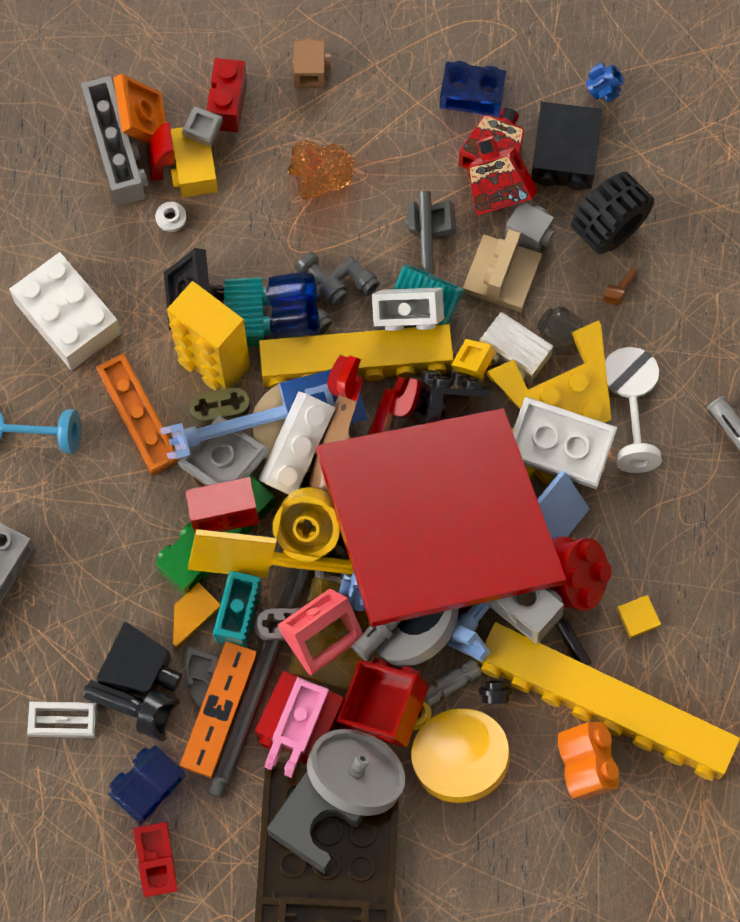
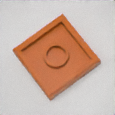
(139, 108)

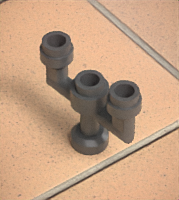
(331, 287)

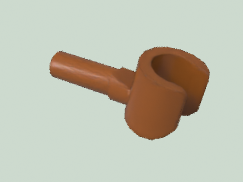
(615, 294)

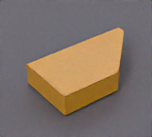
(192, 612)

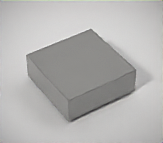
(202, 126)

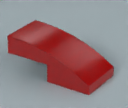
(160, 151)
(155, 859)

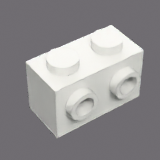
(408, 307)

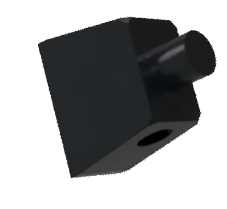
(138, 664)

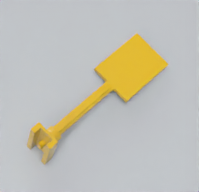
(250, 555)

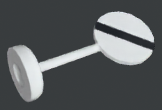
(634, 374)

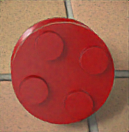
(585, 572)

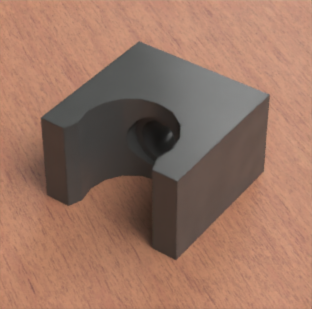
(298, 818)

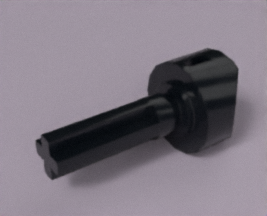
(150, 713)

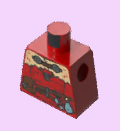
(504, 130)
(499, 178)

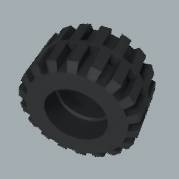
(612, 212)

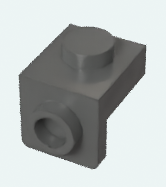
(442, 219)

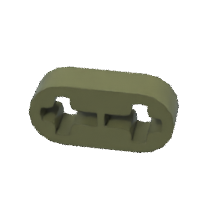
(219, 399)

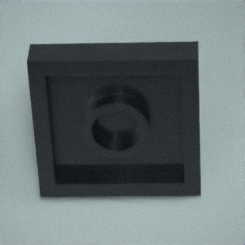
(189, 268)

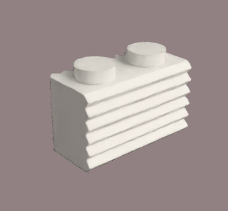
(517, 343)

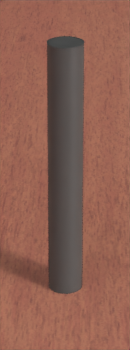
(425, 223)

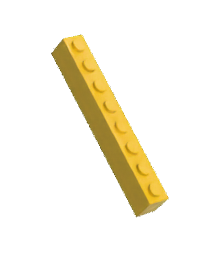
(610, 701)

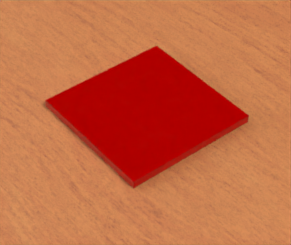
(439, 517)

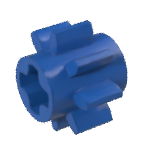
(605, 82)

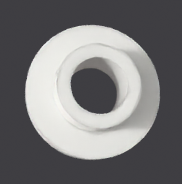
(175, 223)

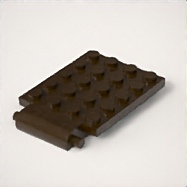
(356, 884)

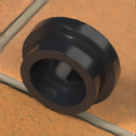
(495, 692)

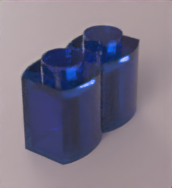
(293, 305)
(146, 784)

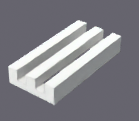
(62, 732)

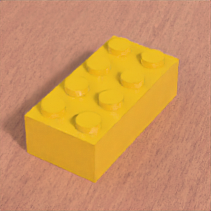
(208, 337)

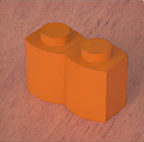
(588, 760)

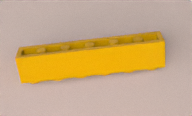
(381, 353)

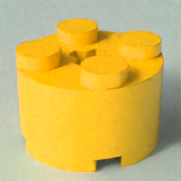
(291, 530)

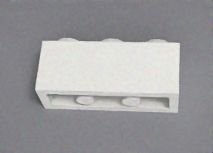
(296, 443)

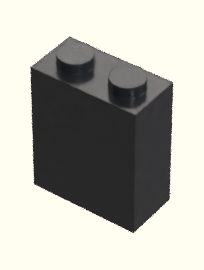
(566, 145)

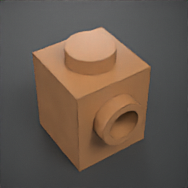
(310, 63)

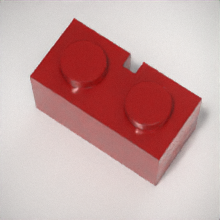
(227, 92)

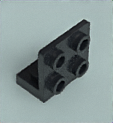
(433, 386)

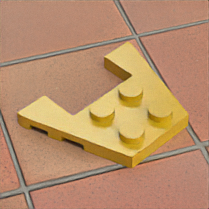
(577, 390)

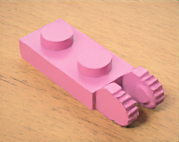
(297, 723)

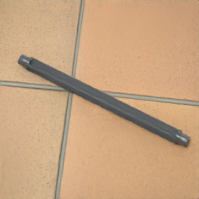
(254, 690)

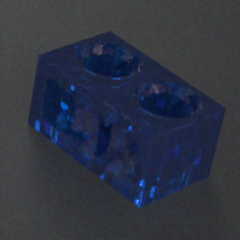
(471, 96)

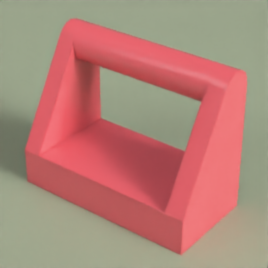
(314, 618)

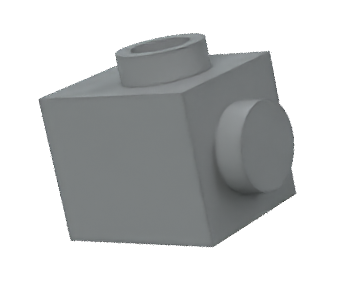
(533, 224)

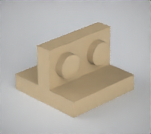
(502, 271)

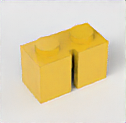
(194, 166)

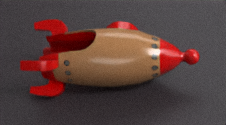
(346, 386)

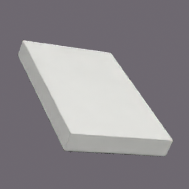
(563, 441)

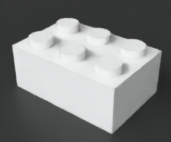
(65, 311)

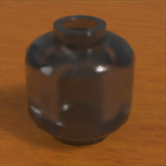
(557, 327)

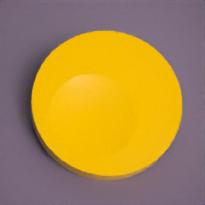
(460, 755)

